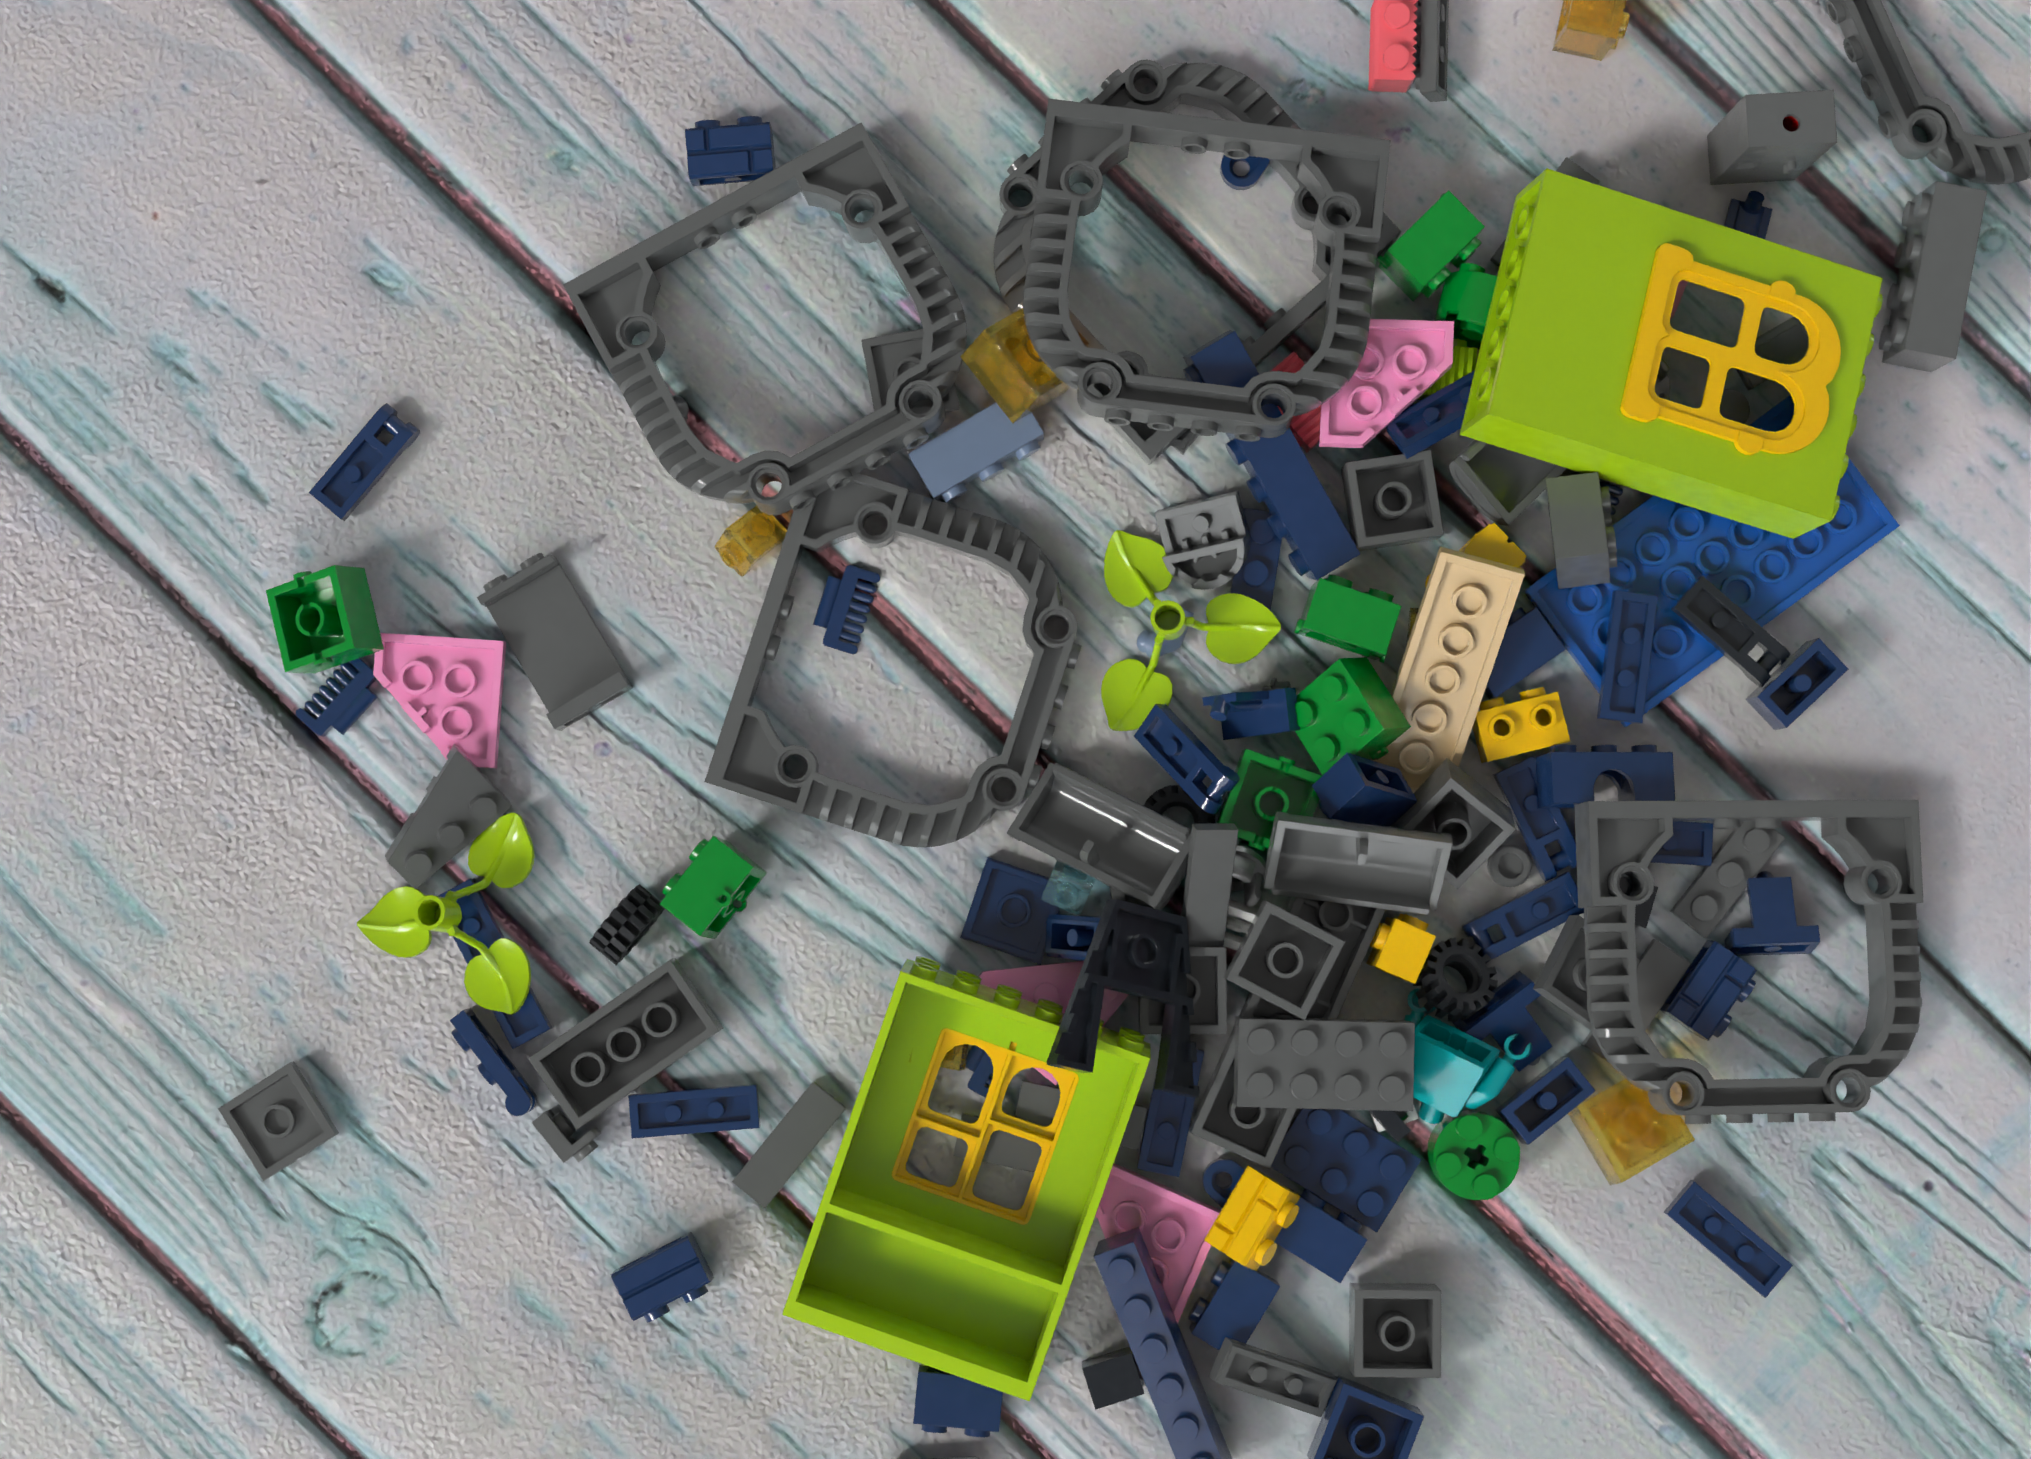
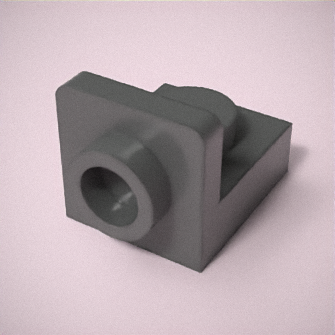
(558, 1134)

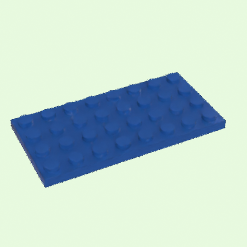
(1671, 545)

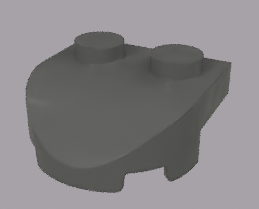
(1205, 540)

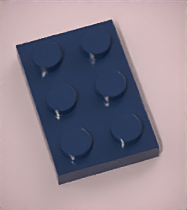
(1345, 1163)

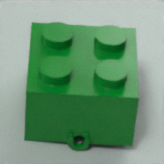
(1426, 250)
(1349, 617)
(324, 619)
(1348, 713)
(1264, 789)
(710, 885)

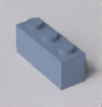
(974, 451)

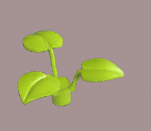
(1235, 628)
(406, 916)

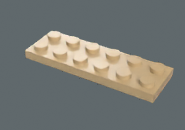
(1450, 660)

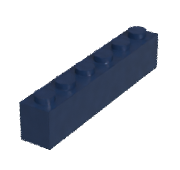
(1278, 470)
(1159, 1347)

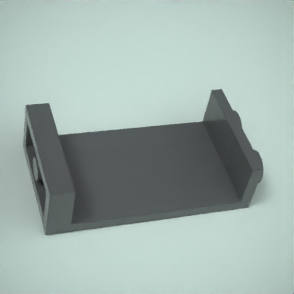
(555, 640)

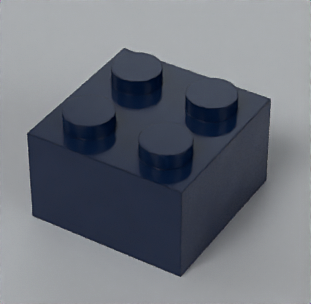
(1365, 1425)

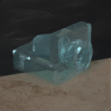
(1068, 888)

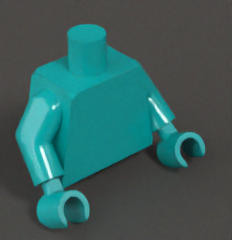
(1455, 1067)

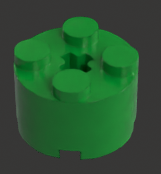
(1467, 302)
(1478, 1179)

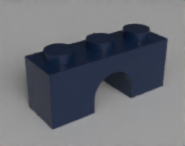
(1570, 776)

